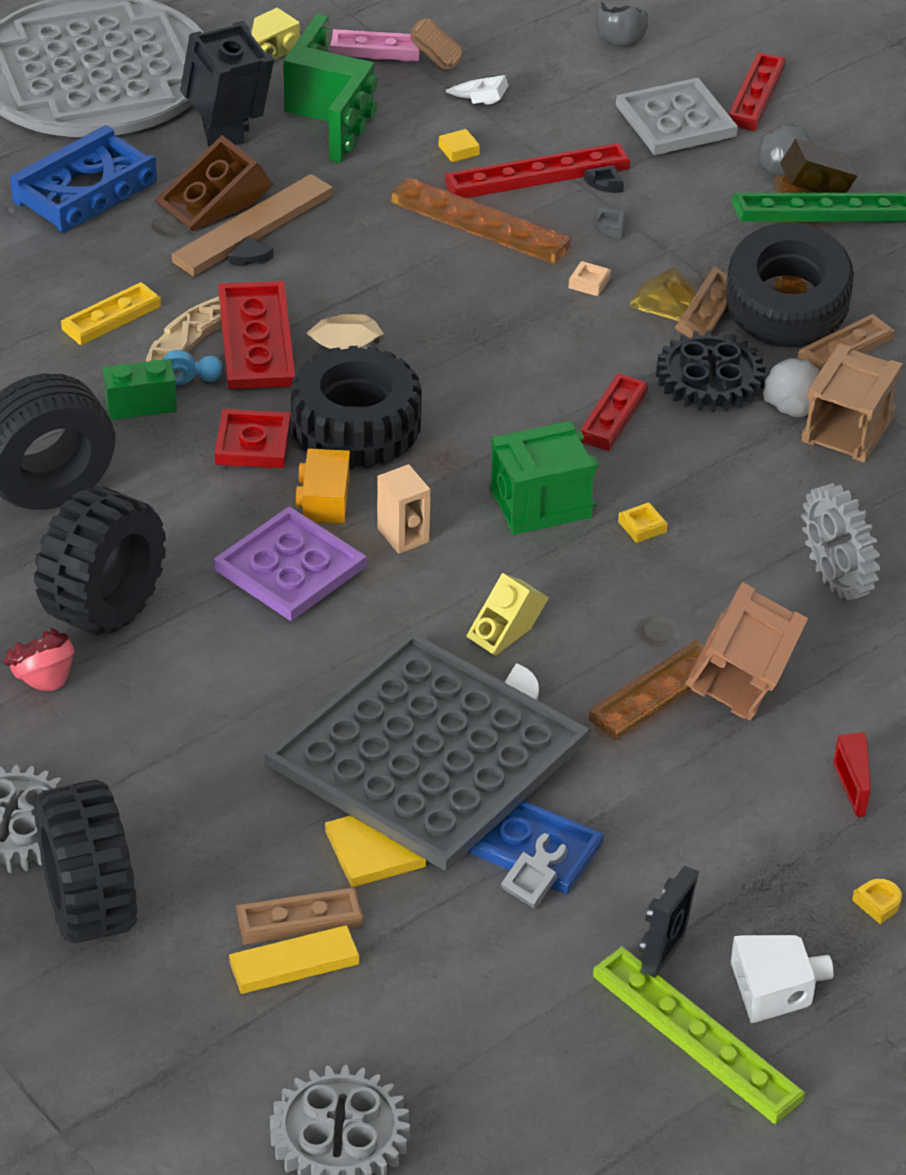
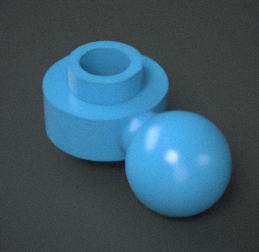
(208, 368)

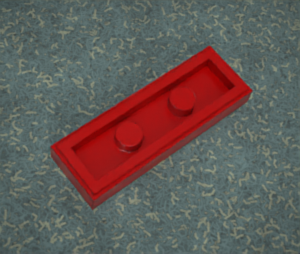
(613, 411)

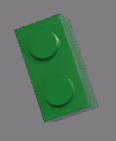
(140, 389)

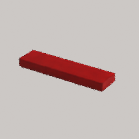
(756, 90)

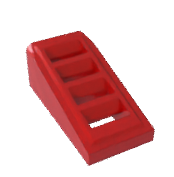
(853, 769)

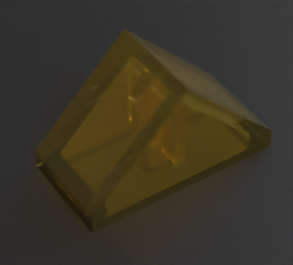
(664, 295)

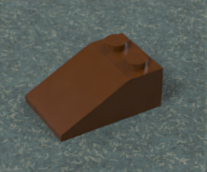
(215, 186)

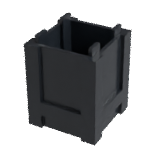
(226, 75)

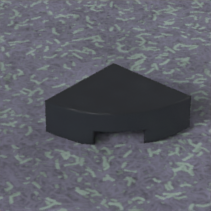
(604, 179)
(250, 251)

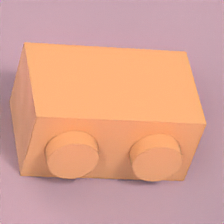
(403, 509)

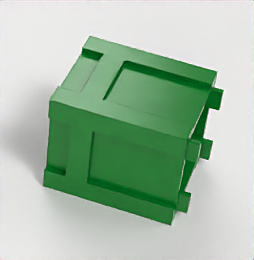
(542, 477)

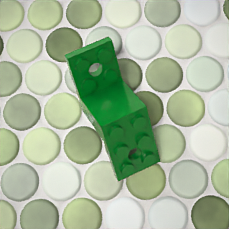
(329, 87)

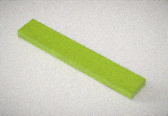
(700, 1036)

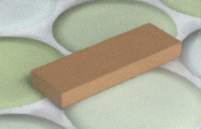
(705, 306)
(861, 336)
(298, 915)

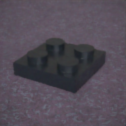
(668, 921)

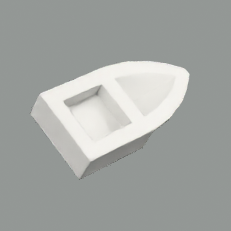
(481, 90)

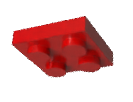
(253, 438)

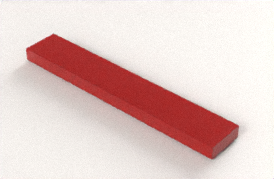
(535, 171)

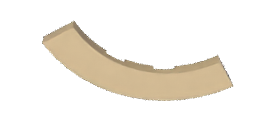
(187, 330)

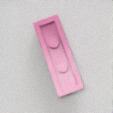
(374, 45)

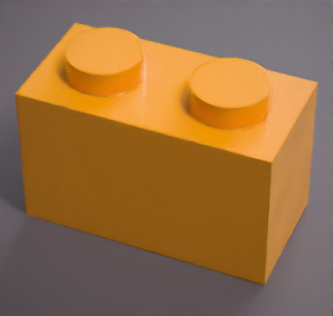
(324, 485)

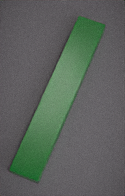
(819, 207)

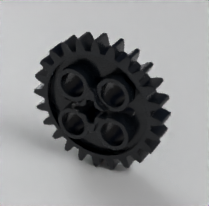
(735, 371)

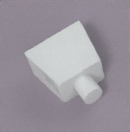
(776, 974)

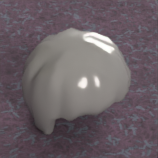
(789, 385)

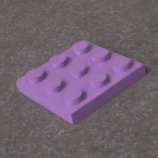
(290, 563)

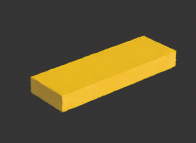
(111, 313)
(294, 959)

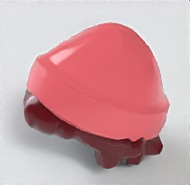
(42, 662)

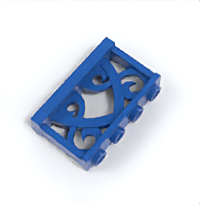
(86, 155)

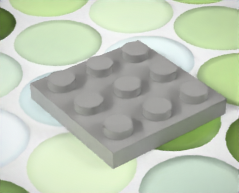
(676, 116)

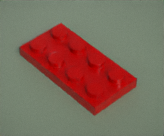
(256, 334)

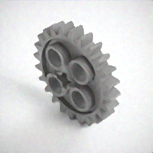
(849, 565)
(22, 842)
(301, 1124)

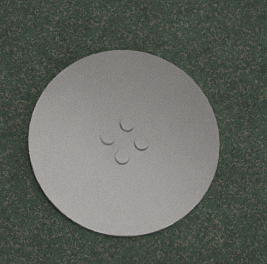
(93, 65)

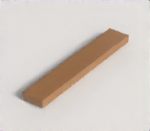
(252, 224)

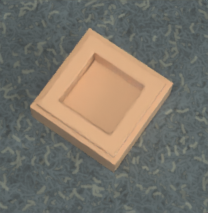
(589, 278)

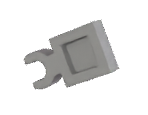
(532, 876)

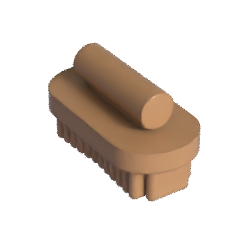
(436, 44)

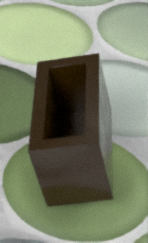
(818, 168)

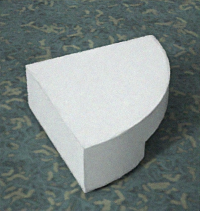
(524, 681)

